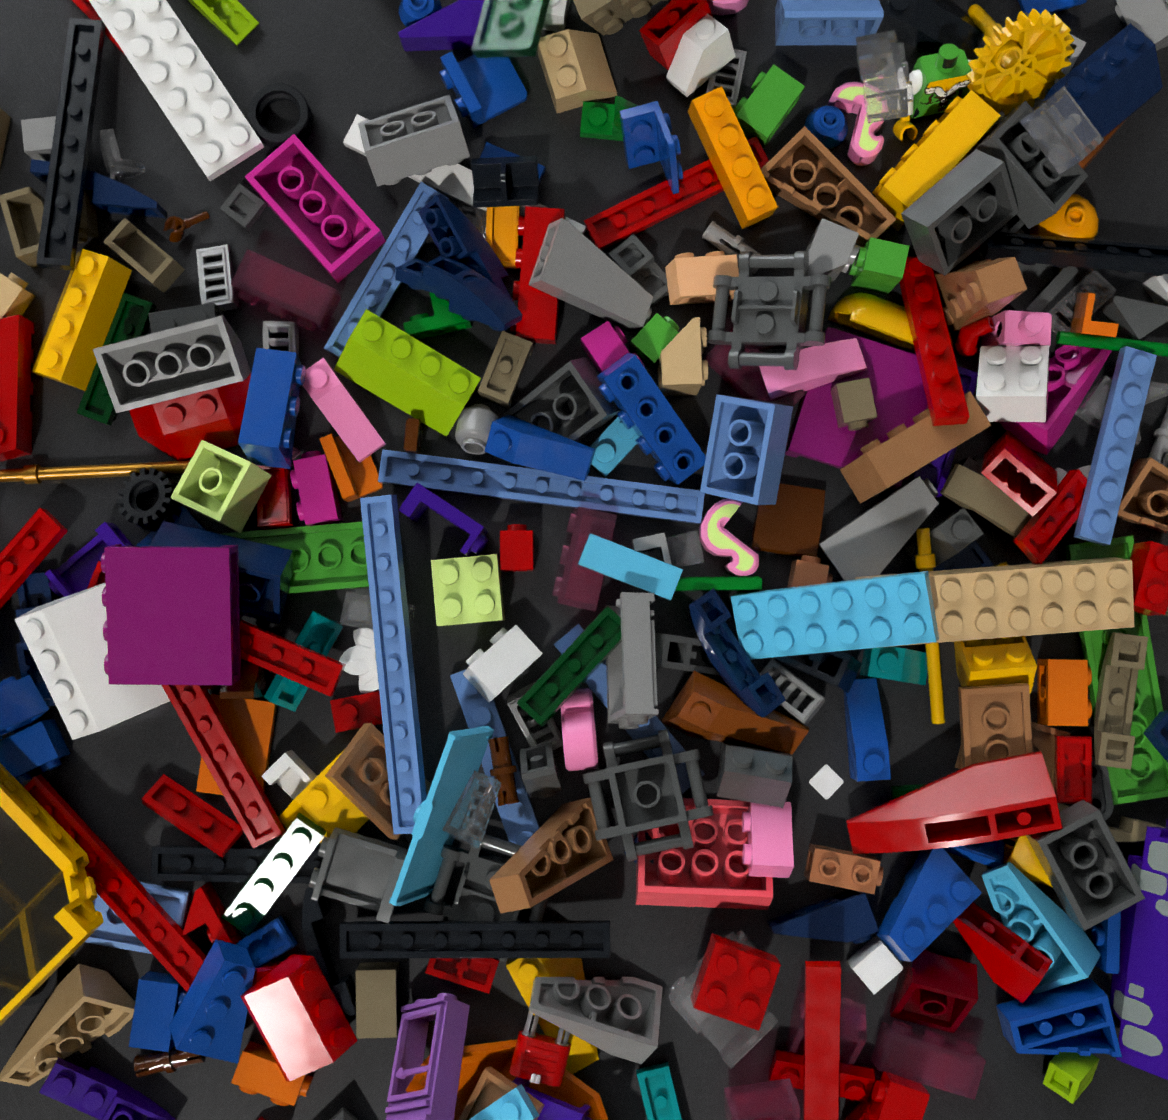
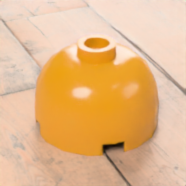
(1073, 220)

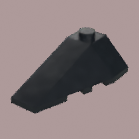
(931, 25)

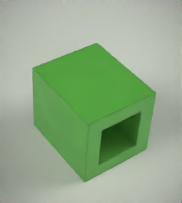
(654, 339)

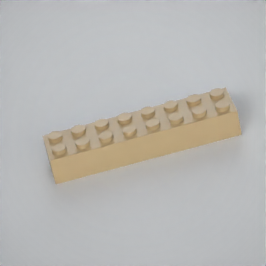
(1032, 599)

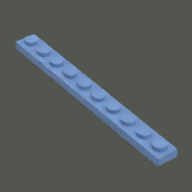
(541, 486)
(394, 659)

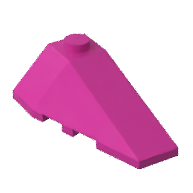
(1070, 378)

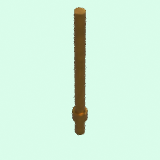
(35, 473)

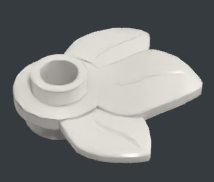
(362, 660)

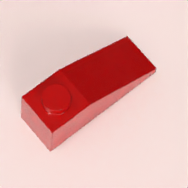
(1003, 954)

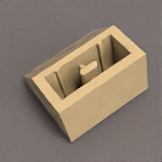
(681, 364)

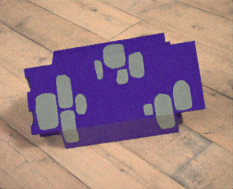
(1141, 984)

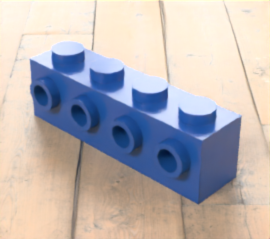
(652, 419)

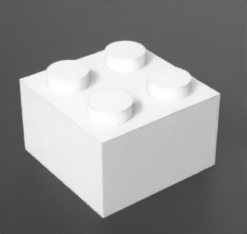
(1013, 383)

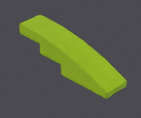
(228, 17)

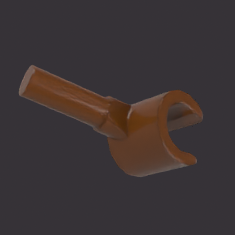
(180, 225)

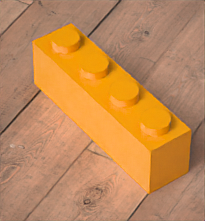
(732, 157)

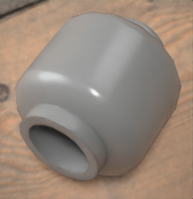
(474, 428)

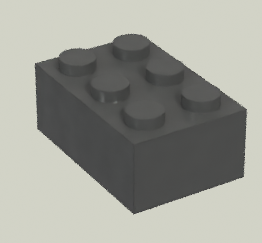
(1033, 178)
(960, 211)
(1086, 866)

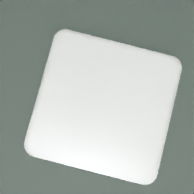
(826, 781)

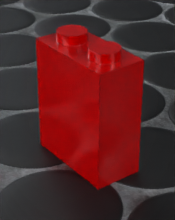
(1020, 473)

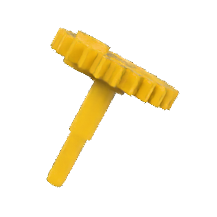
(1019, 58)

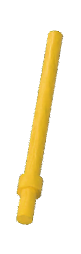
(926, 561)

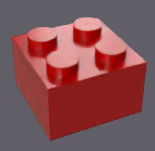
(735, 982)

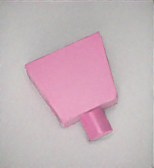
(1020, 329)

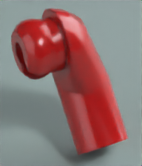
(970, 333)

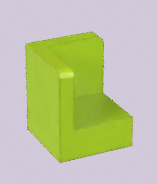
(1070, 1074)

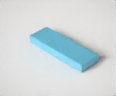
(630, 566)

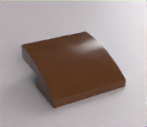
(790, 524)

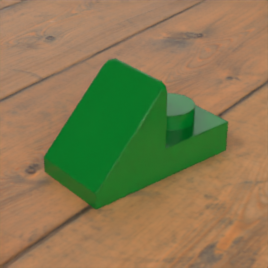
(603, 119)
(443, 322)

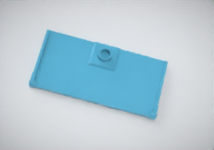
(423, 860)

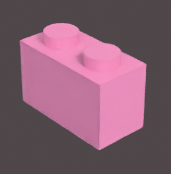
(769, 840)

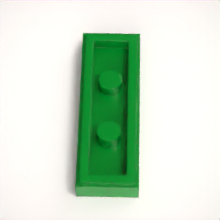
(719, 583)

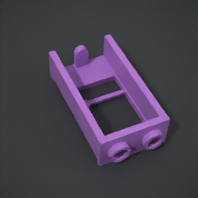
(445, 1059)

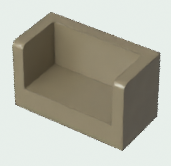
(24, 218)
(144, 255)
(505, 369)
(376, 1000)

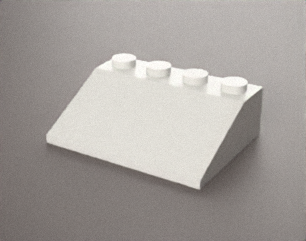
(70, 655)

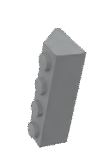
(172, 363)

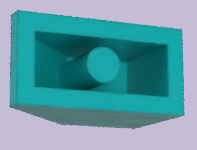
(895, 664)

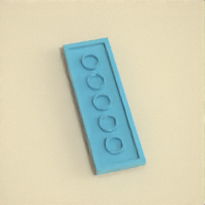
(836, 616)

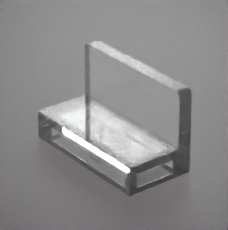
(735, 1039)

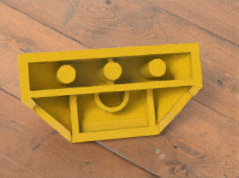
(325, 806)

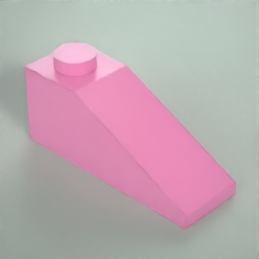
(342, 410)

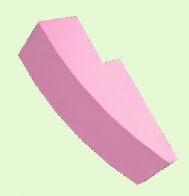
(815, 368)

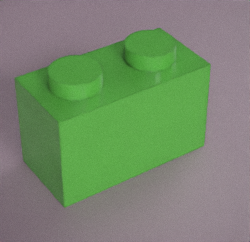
(768, 105)
(879, 265)

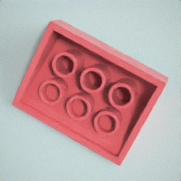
(708, 873)

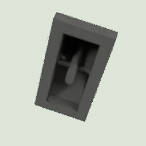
(1134, 316)

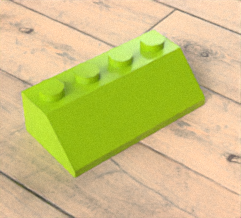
(406, 373)

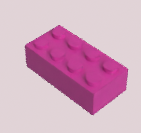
(315, 208)

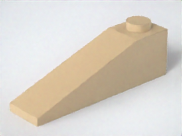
(75, 1015)

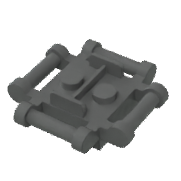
(769, 311)
(647, 795)
(474, 894)

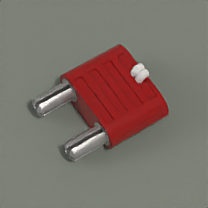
(540, 1056)

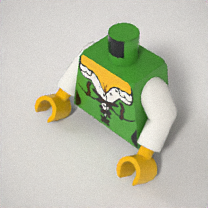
(935, 83)

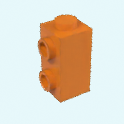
(260, 1074)

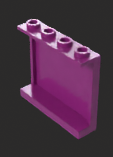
(896, 395)
(172, 615)

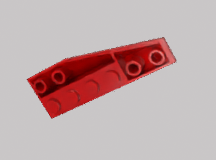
(964, 808)

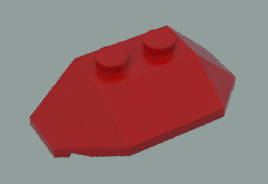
(183, 422)

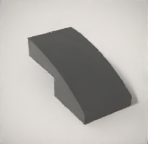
(640, 265)

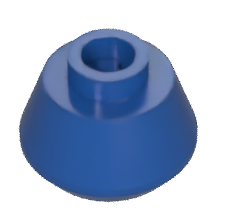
(416, 10)
(827, 125)

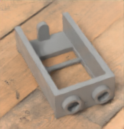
(633, 664)

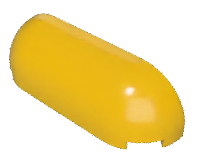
(875, 318)

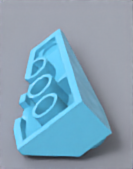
(1042, 925)

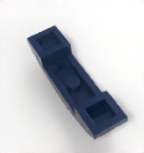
(730, 659)

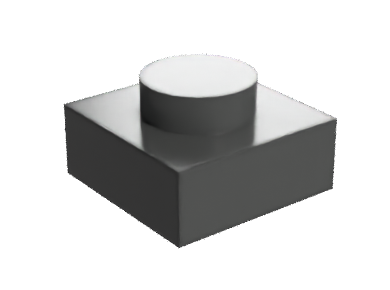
(243, 207)

